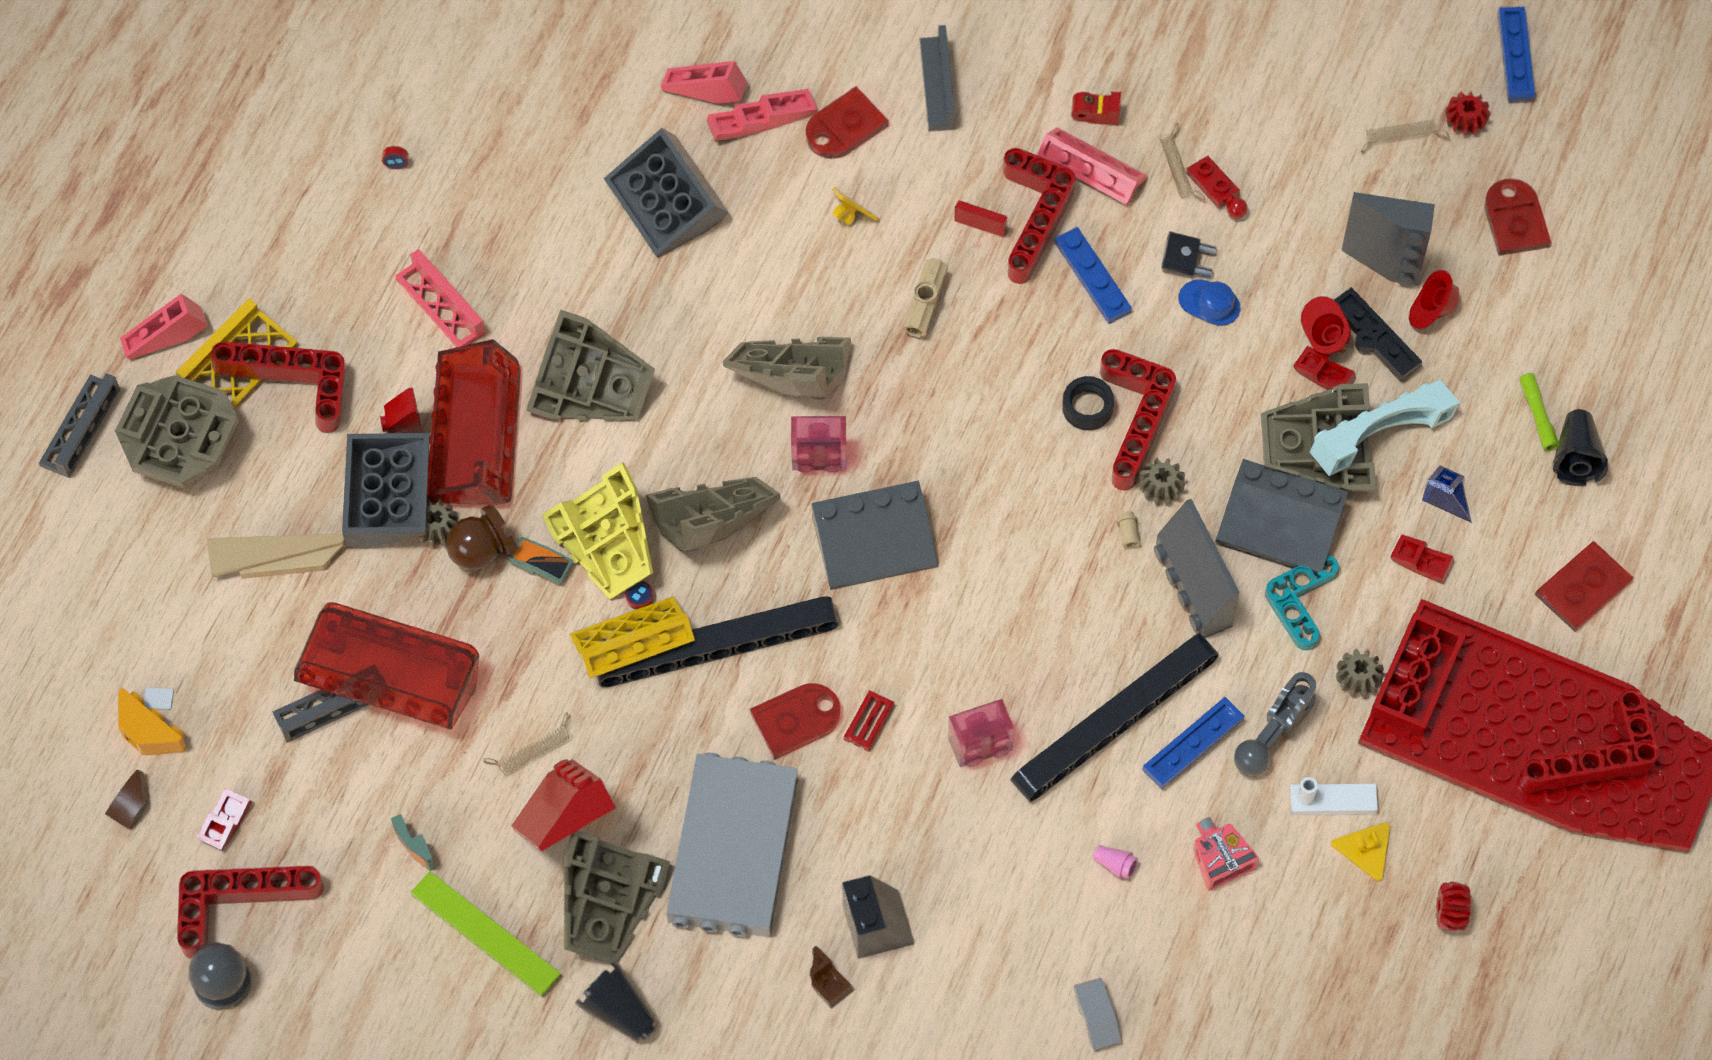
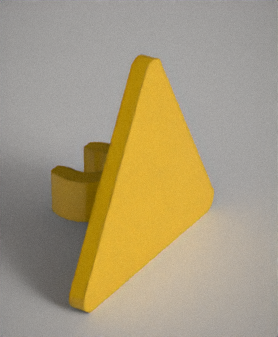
(849, 208)
(1366, 849)

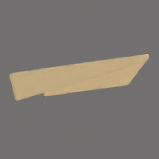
(272, 554)

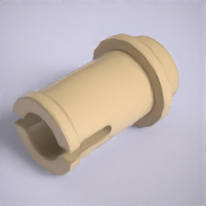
(1128, 528)

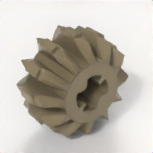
(1152, 484)
(438, 522)
(1363, 663)

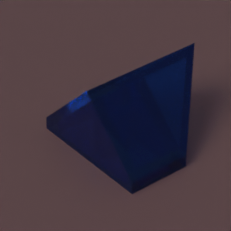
(1447, 492)

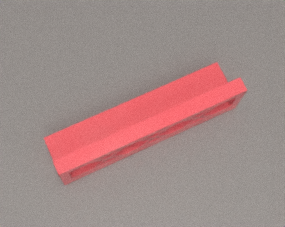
(1092, 165)
(446, 292)

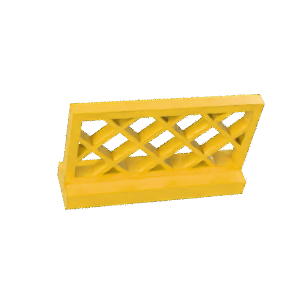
(230, 332)
(629, 647)

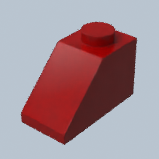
(401, 414)

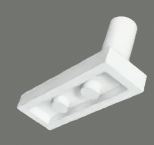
(1332, 799)

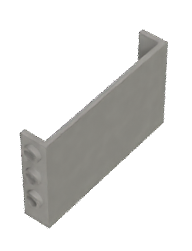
(732, 845)

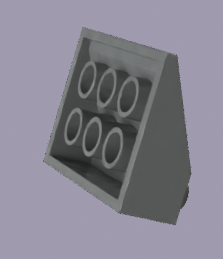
(665, 193)
(1389, 235)
(385, 488)
(1281, 516)
(874, 535)
(1197, 571)

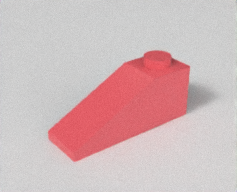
(708, 82)
(166, 327)

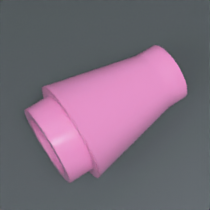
(1117, 861)

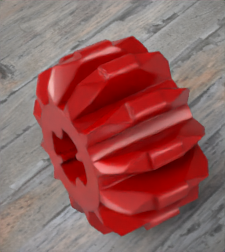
(1467, 113)
(1453, 906)

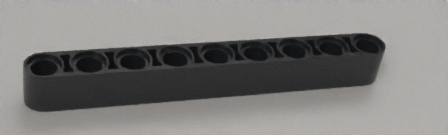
(734, 638)
(1114, 717)

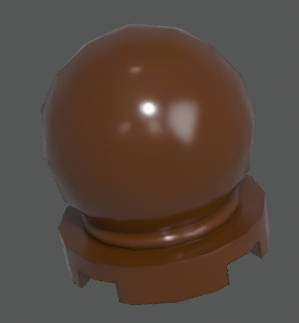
(477, 541)

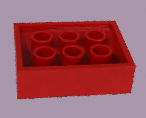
(562, 805)

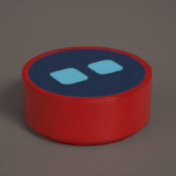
(395, 157)
(639, 595)

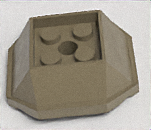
(165, 409)

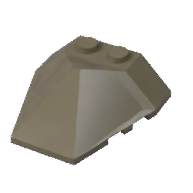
(793, 368)
(588, 374)
(1291, 431)
(709, 514)
(606, 895)

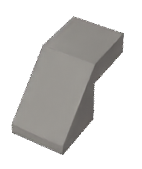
(1098, 1013)

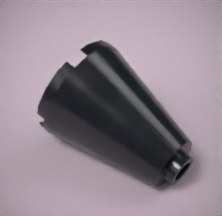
(1580, 451)
(618, 1004)

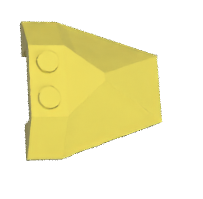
(605, 532)

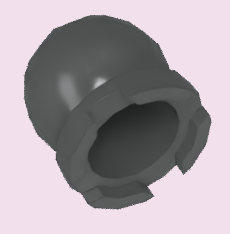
(219, 976)

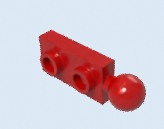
(1217, 187)

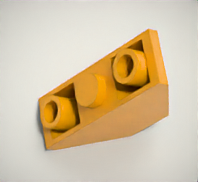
(145, 727)

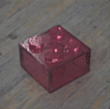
(818, 443)
(981, 733)

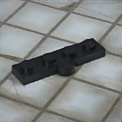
(1377, 336)

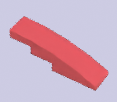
(759, 116)

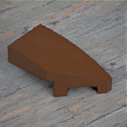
(129, 801)
(827, 980)

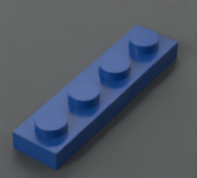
(1516, 53)
(1093, 275)
(1193, 742)

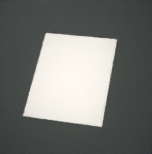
(158, 698)

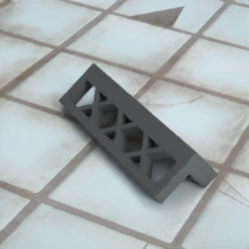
(937, 81)
(83, 428)
(314, 717)

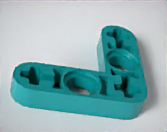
(1290, 600)

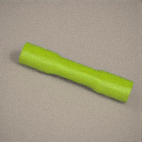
(1533, 397)

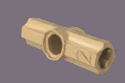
(921, 309)

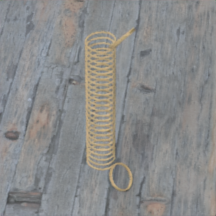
(1367, 143)
(1187, 180)
(530, 757)

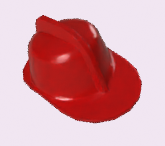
(1435, 300)
(1325, 325)

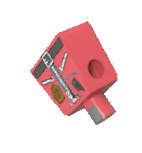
(1222, 853)

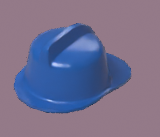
(1210, 301)

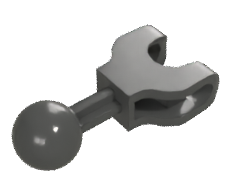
(1286, 713)

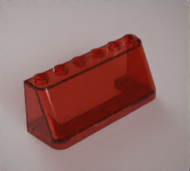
(474, 425)
(389, 665)

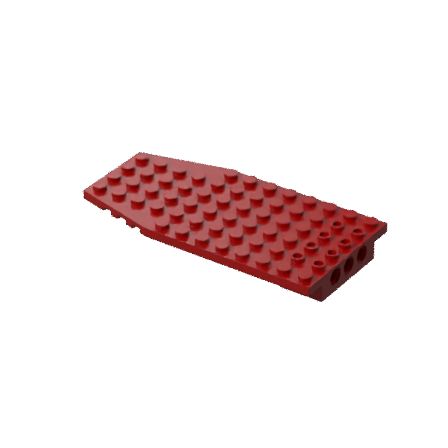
(1486, 702)

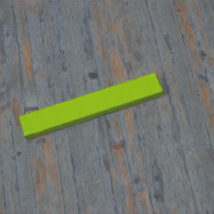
(485, 934)

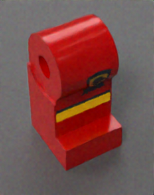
(1096, 108)

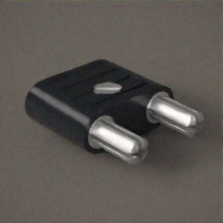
(1182, 253)

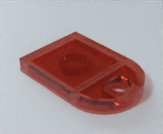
(845, 124)
(1516, 220)
(795, 719)

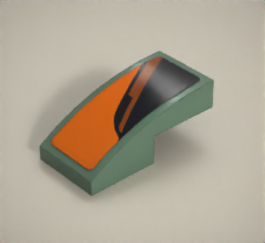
(540, 559)
(415, 846)

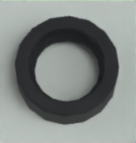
(1088, 384)

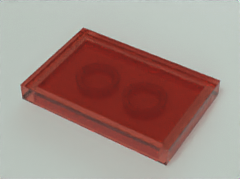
(1584, 586)

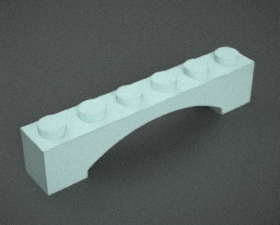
(1428, 405)

